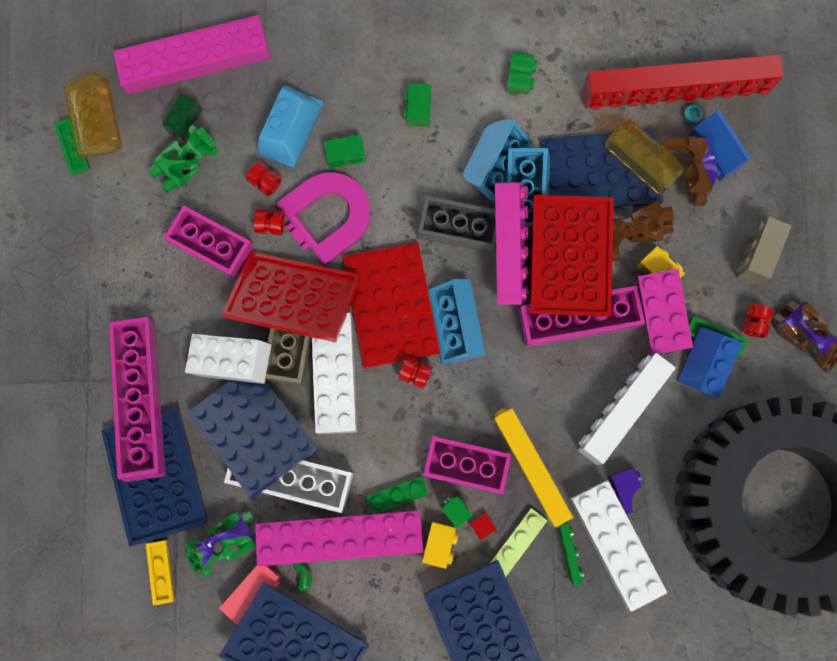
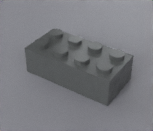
(458, 224)

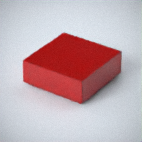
(482, 526)

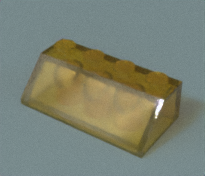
(92, 116)
(645, 156)

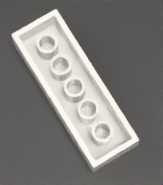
(335, 383)
(626, 409)
(310, 485)
(618, 546)

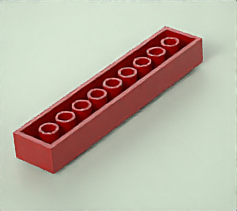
(682, 82)

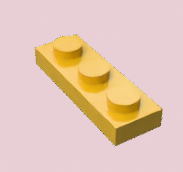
(160, 572)

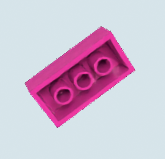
(209, 242)
(665, 311)
(467, 465)

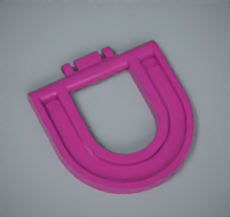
(310, 192)

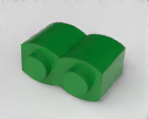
(520, 73)

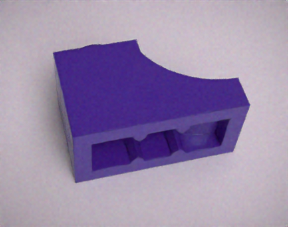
(625, 486)

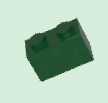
(182, 116)

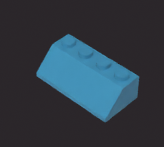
(456, 321)

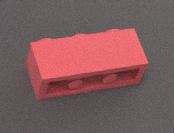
(241, 598)

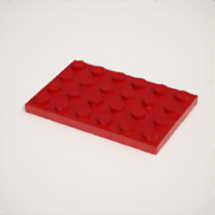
(572, 256)
(292, 296)
(392, 306)

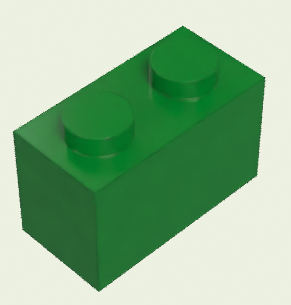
(418, 105)
(345, 151)
(456, 510)

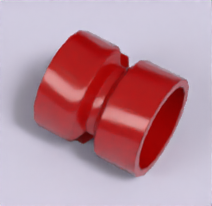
(263, 178)
(269, 222)
(761, 315)
(415, 372)

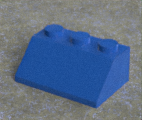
(724, 144)
(710, 362)

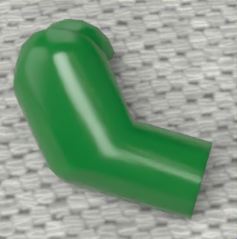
(305, 579)

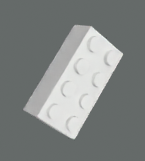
(228, 358)

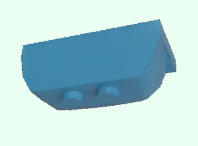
(289, 126)
(490, 158)
(533, 169)

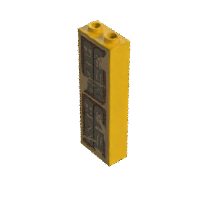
(531, 467)

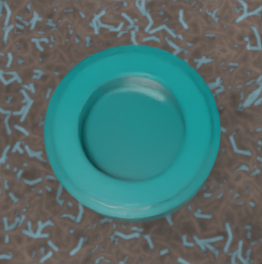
(693, 114)

